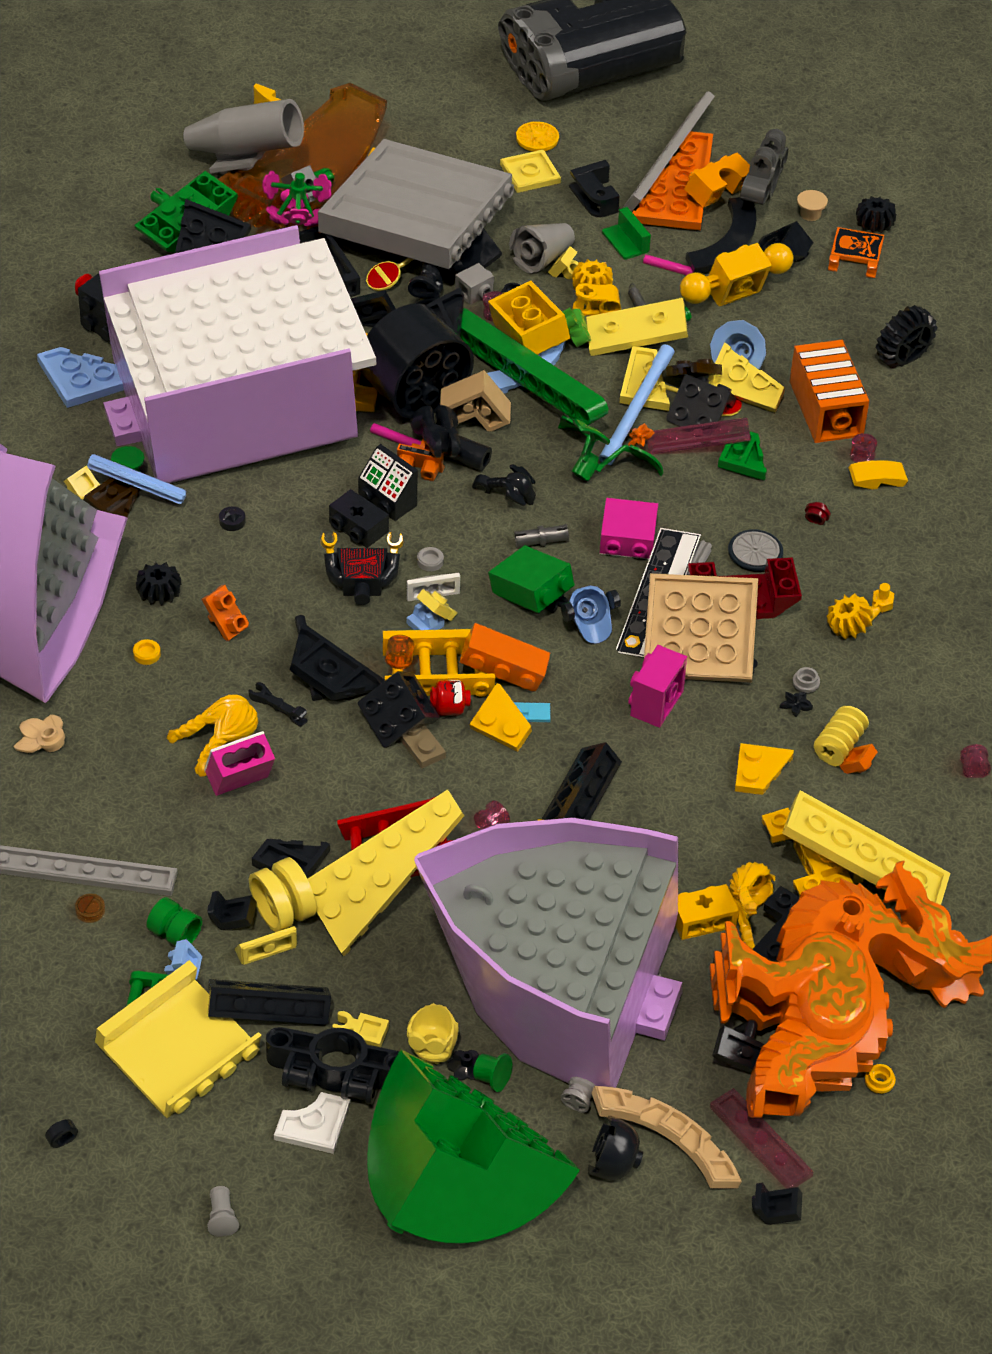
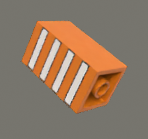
(829, 391)

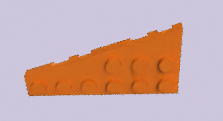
(667, 199)

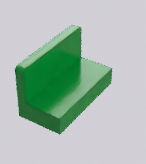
(628, 236)

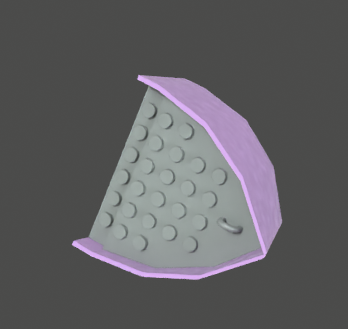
(51, 573)
(561, 937)

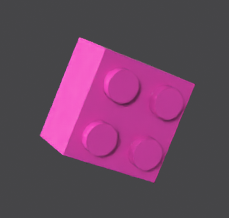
(657, 685)

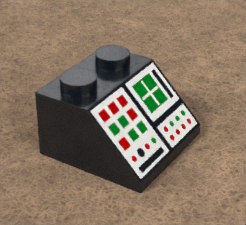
(389, 483)

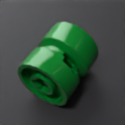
(173, 922)

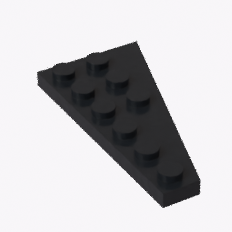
(207, 227)

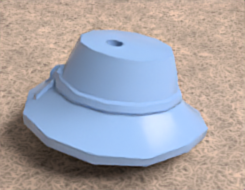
(740, 337)

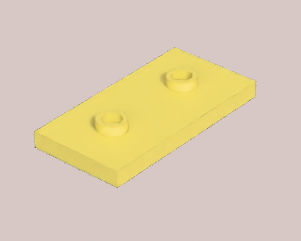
(637, 326)

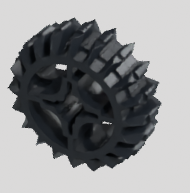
(906, 336)

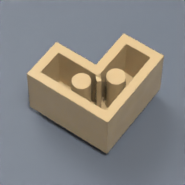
(478, 398)

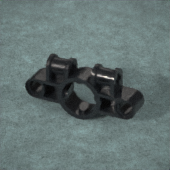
(302, 1055)

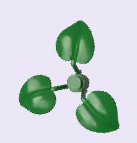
(588, 462)

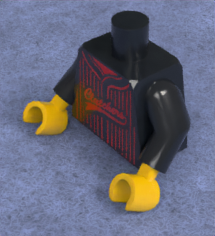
(362, 570)

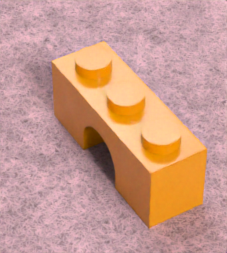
(710, 182)

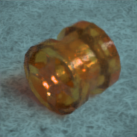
(399, 651)

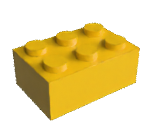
(529, 318)

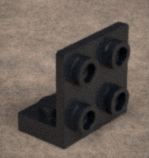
(397, 707)

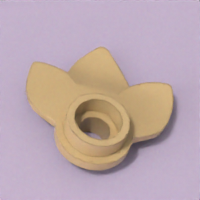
(40, 733)

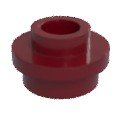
(817, 513)

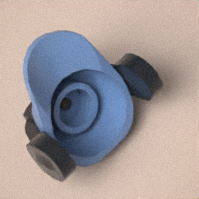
(591, 612)

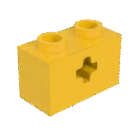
(705, 911)

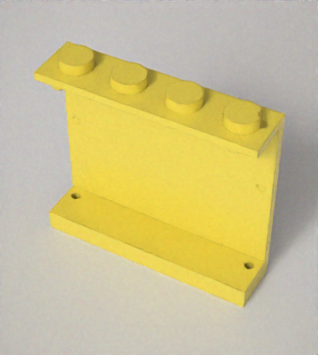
(172, 1044)

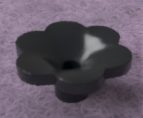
(463, 1064)

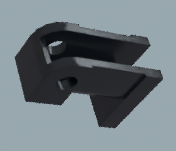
(591, 190)

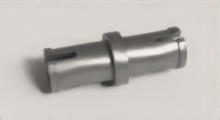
(541, 535)

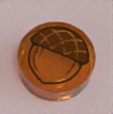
(90, 908)

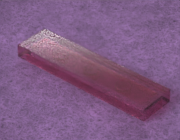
(699, 436)
(761, 1140)

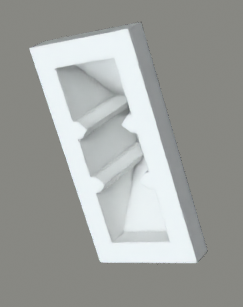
(444, 584)

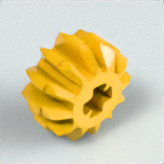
(592, 273)
(850, 616)

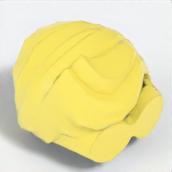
(433, 1033)

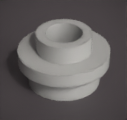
(806, 680)

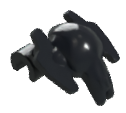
(517, 484)

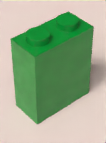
(531, 578)

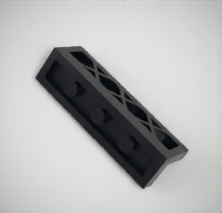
(584, 783)
(269, 1002)

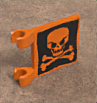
(856, 247)

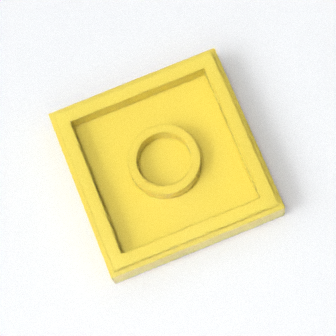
(530, 171)

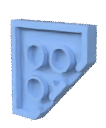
(79, 377)

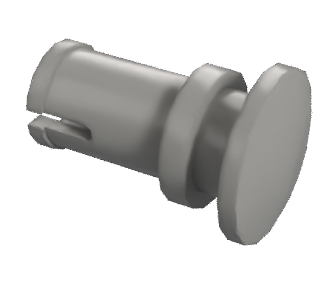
(222, 1216)

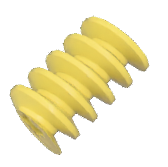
(840, 735)

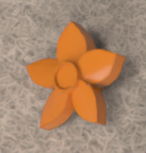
(640, 434)

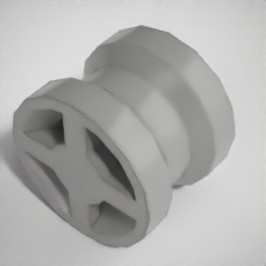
(578, 1094)

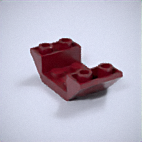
(776, 588)

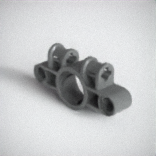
(765, 168)

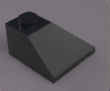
(793, 237)

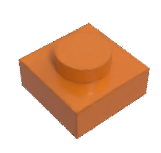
(859, 759)

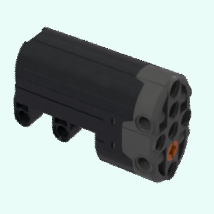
(576, 49)

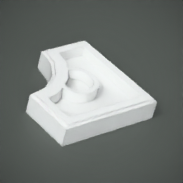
(315, 1125)

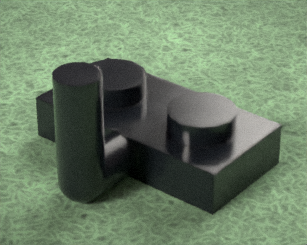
(738, 1045)

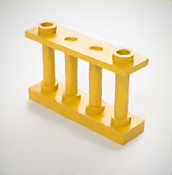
(442, 643)

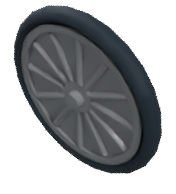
(752, 549)

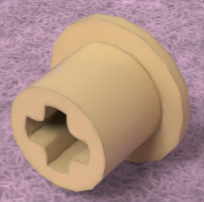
(811, 204)

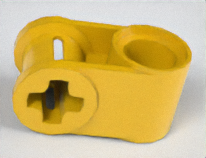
(598, 299)

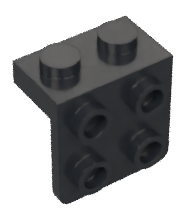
(482, 251)
(699, 402)

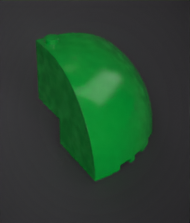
(455, 1161)

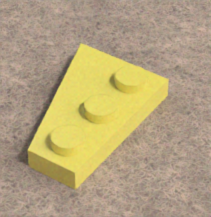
(747, 381)

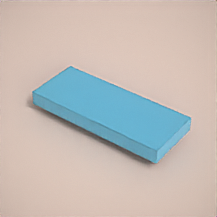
(535, 711)

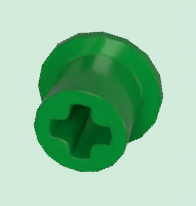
(129, 457)
(493, 1070)

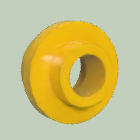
(880, 1071)

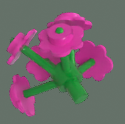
(296, 197)

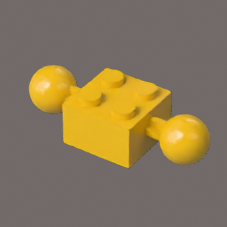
(737, 274)

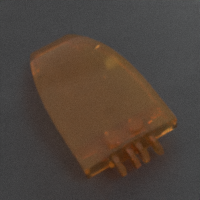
(333, 138)

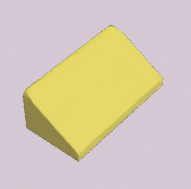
(267, 945)

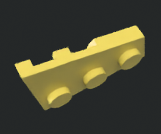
(638, 367)

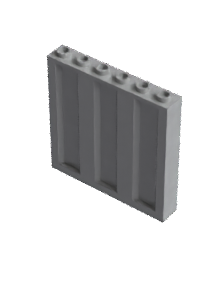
(415, 203)

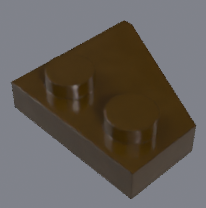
(702, 367)
(113, 497)

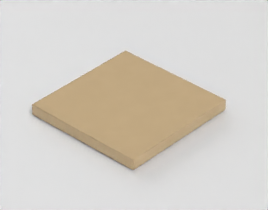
(707, 621)

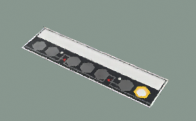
(669, 556)

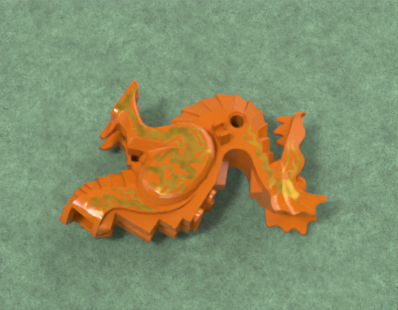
(828, 983)

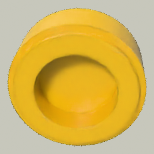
(146, 652)

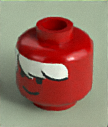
(450, 697)

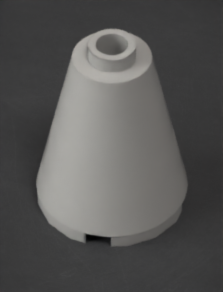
(539, 243)

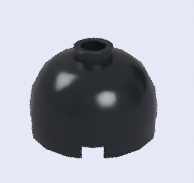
(616, 1150)

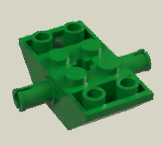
(164, 222)

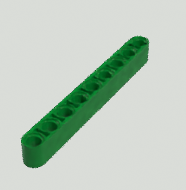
(531, 370)

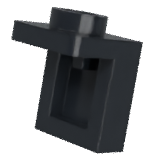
(232, 912)
(777, 1205)

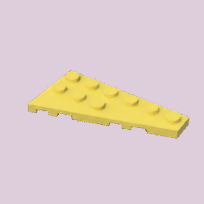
(372, 875)

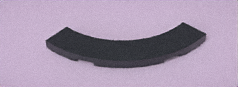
(739, 234)

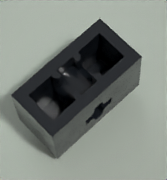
(358, 518)

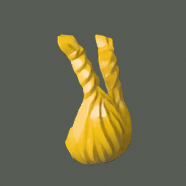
(232, 718)
(750, 889)

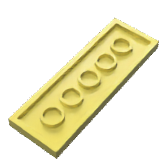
(857, 846)

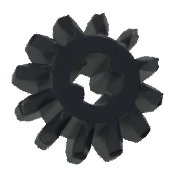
(876, 214)
(158, 583)

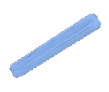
(136, 479)

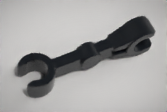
(265, 697)

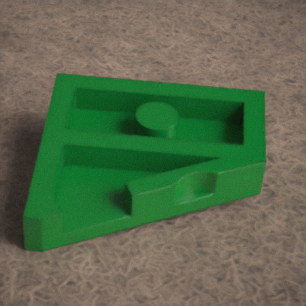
(744, 458)

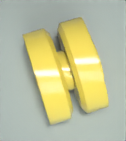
(282, 894)

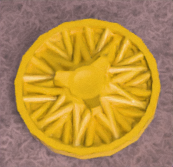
(537, 136)

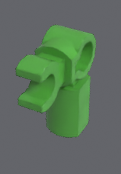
(577, 326)

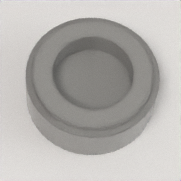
(430, 559)

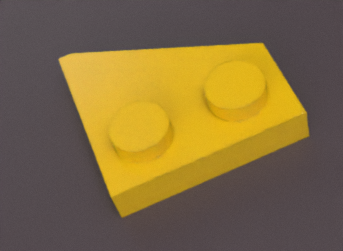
(501, 720)
(759, 767)

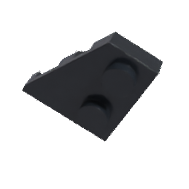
(305, 856)

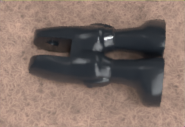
(428, 284)

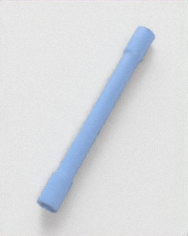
(658, 366)

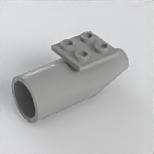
(245, 133)

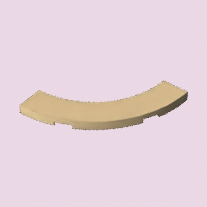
(675, 1126)

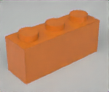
(504, 656)

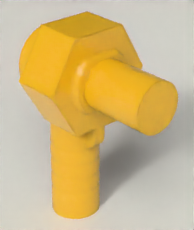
(882, 600)

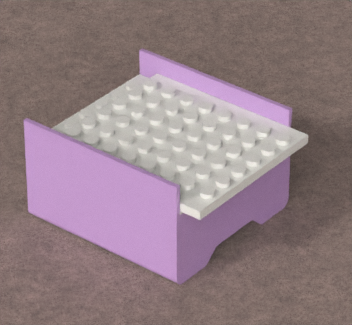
(233, 353)

